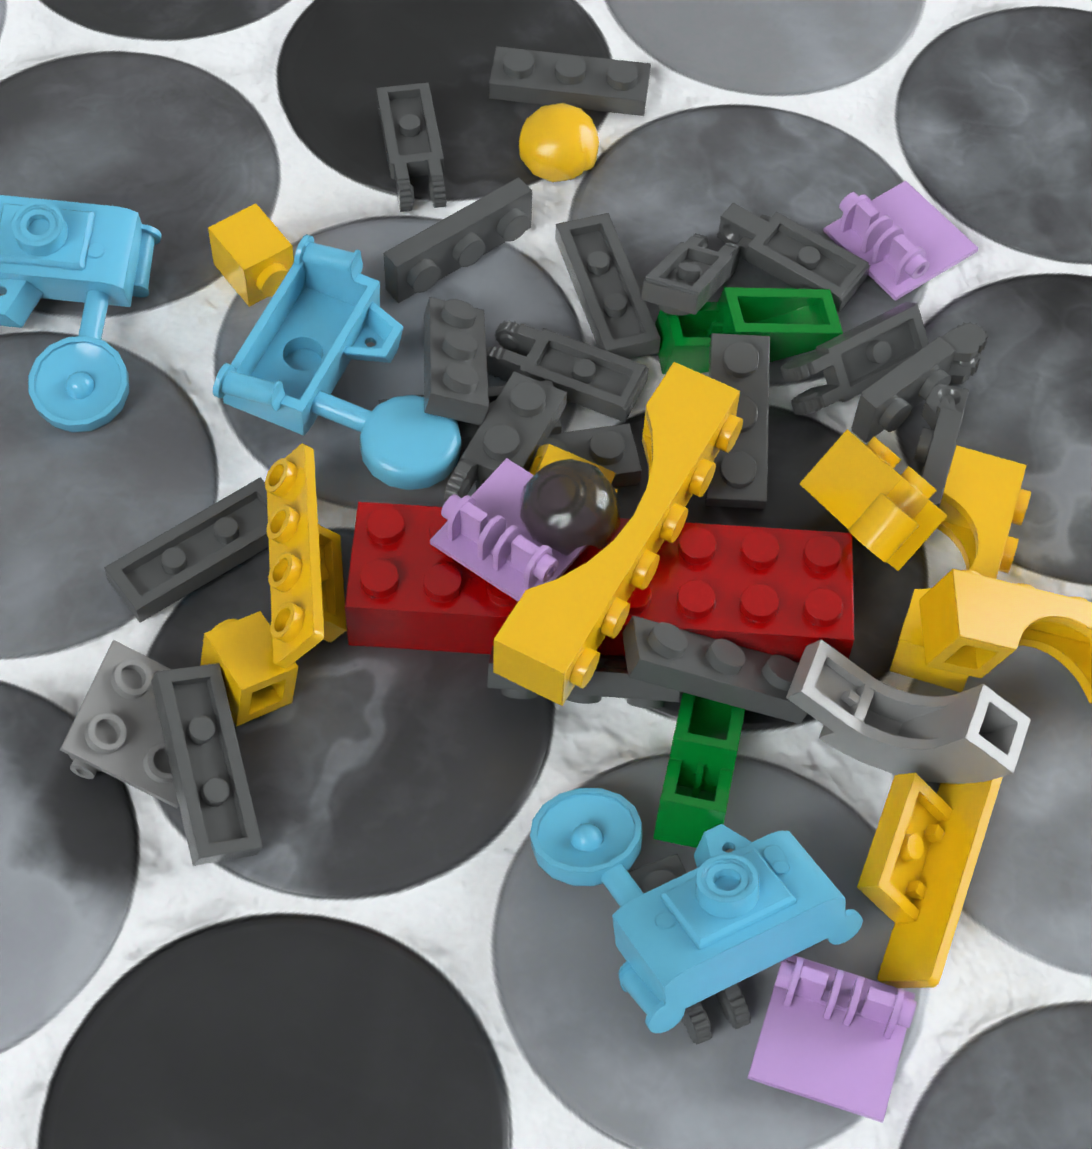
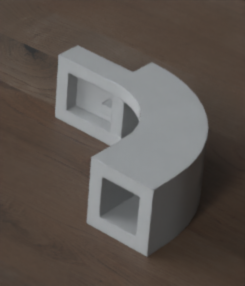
(940, 738)

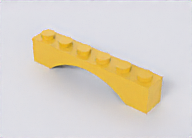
(560, 624)

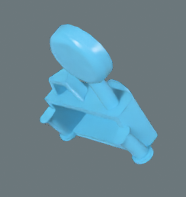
(76, 256)
(301, 350)
(700, 928)

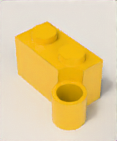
(873, 500)

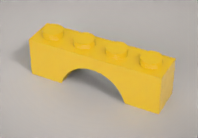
(981, 503)
(981, 620)

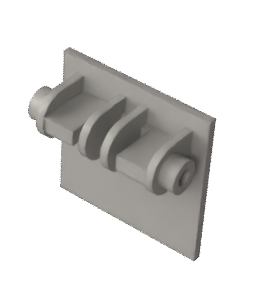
(121, 726)

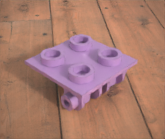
(899, 238)
(490, 539)
(832, 1037)

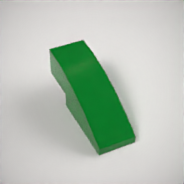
(791, 317)
(698, 770)

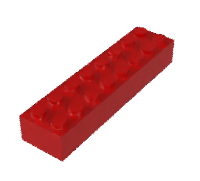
(719, 581)

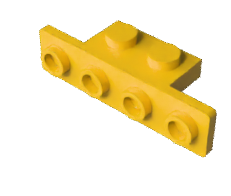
(302, 562)
(923, 871)

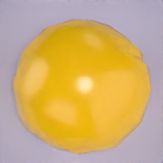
(558, 142)

